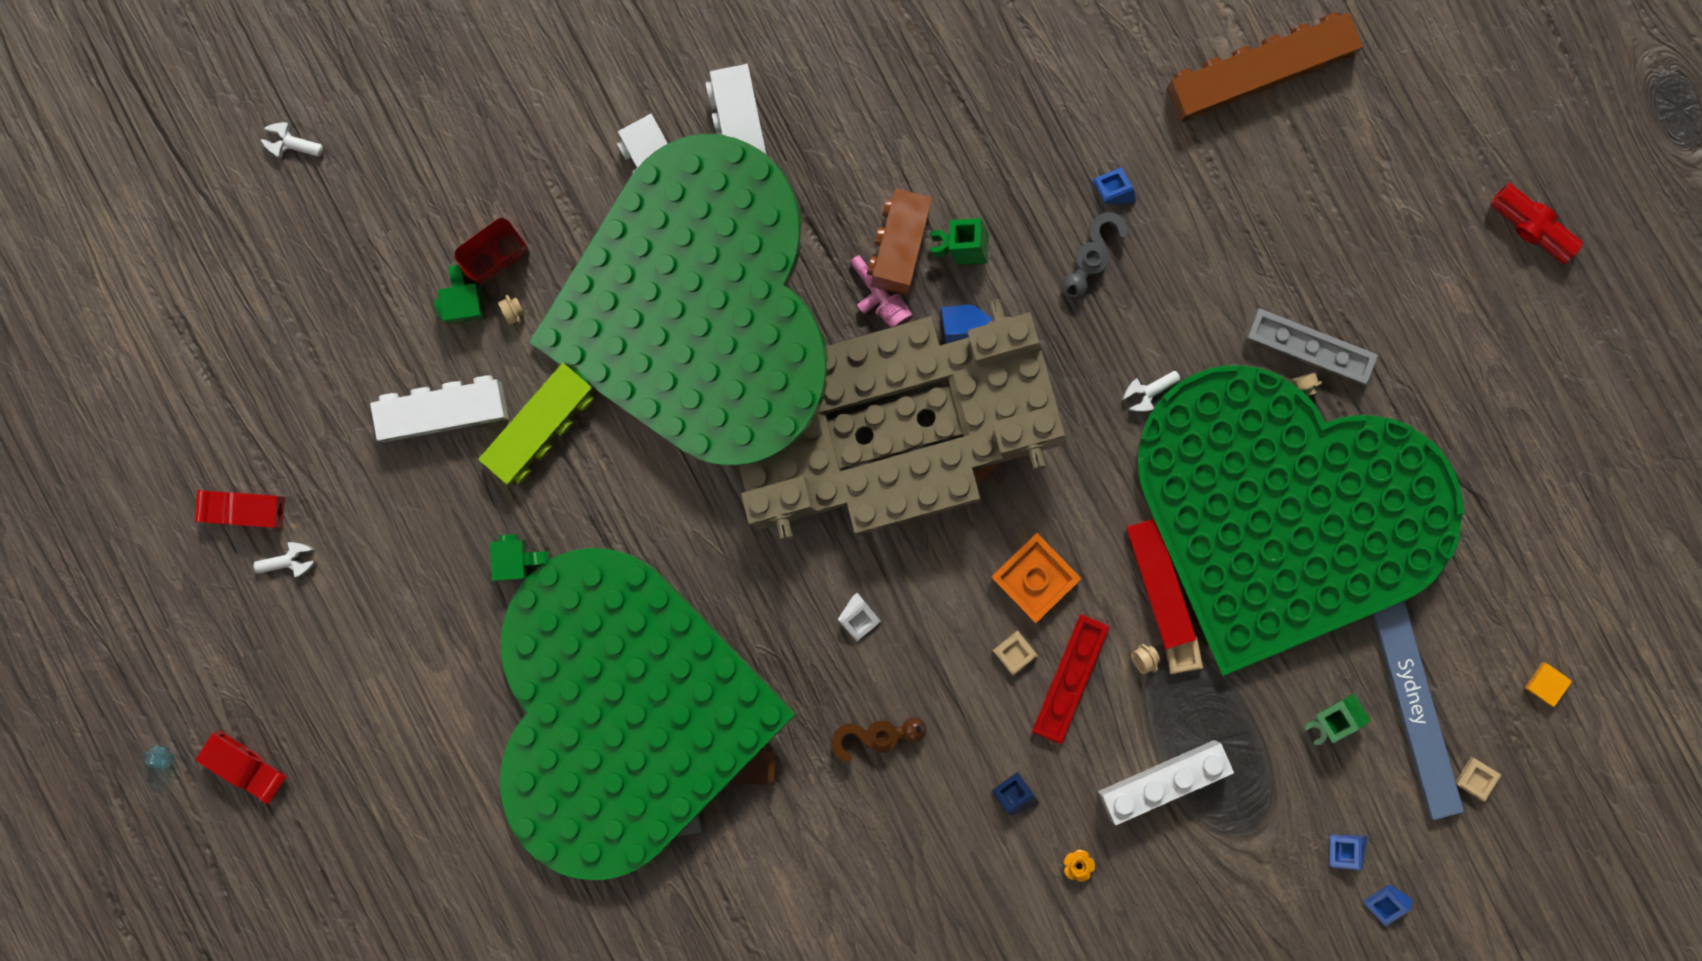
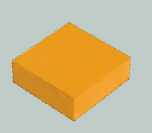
(1548, 684)

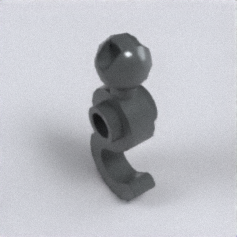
(1093, 255)

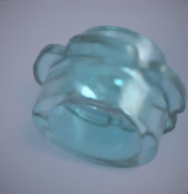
(158, 757)

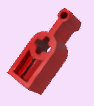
(239, 509)
(241, 766)

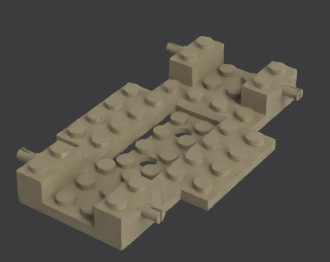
(994, 399)

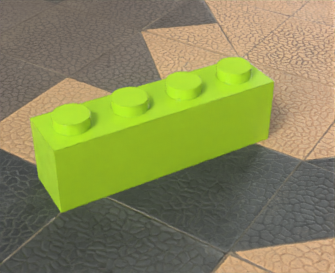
(537, 425)

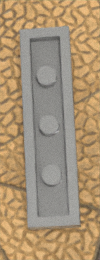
(1311, 346)

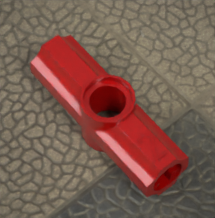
(1536, 223)

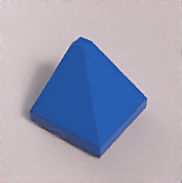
(1115, 187)
(1347, 851)
(1389, 904)

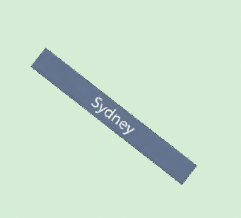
(1417, 711)

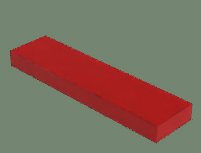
(1161, 584)
(1070, 679)

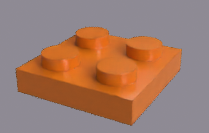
(1036, 577)

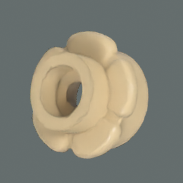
(511, 310)
(1307, 383)
(1145, 659)

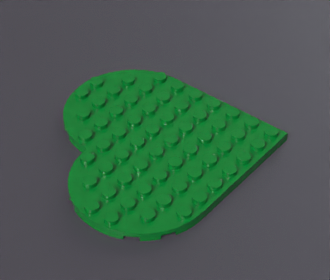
(691, 308)
(1288, 516)
(627, 713)

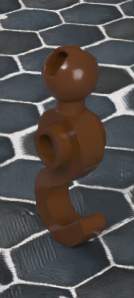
(880, 736)

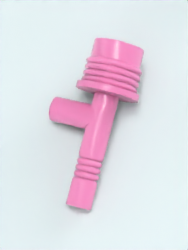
(892, 308)

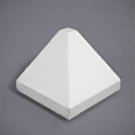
(858, 618)

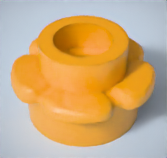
(1072, 860)

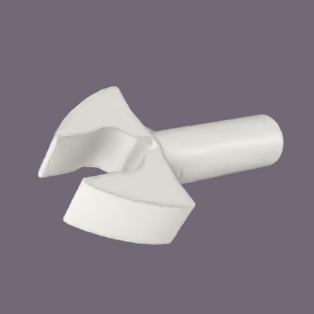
(290, 142)
(1150, 390)
(286, 561)

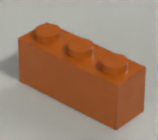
(899, 241)

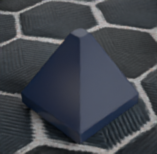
(1015, 795)

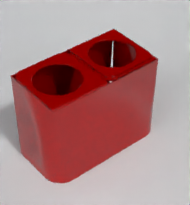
(478, 245)

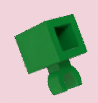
(966, 241)
(461, 301)
(511, 559)
(1339, 719)

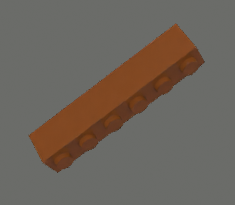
(1264, 66)

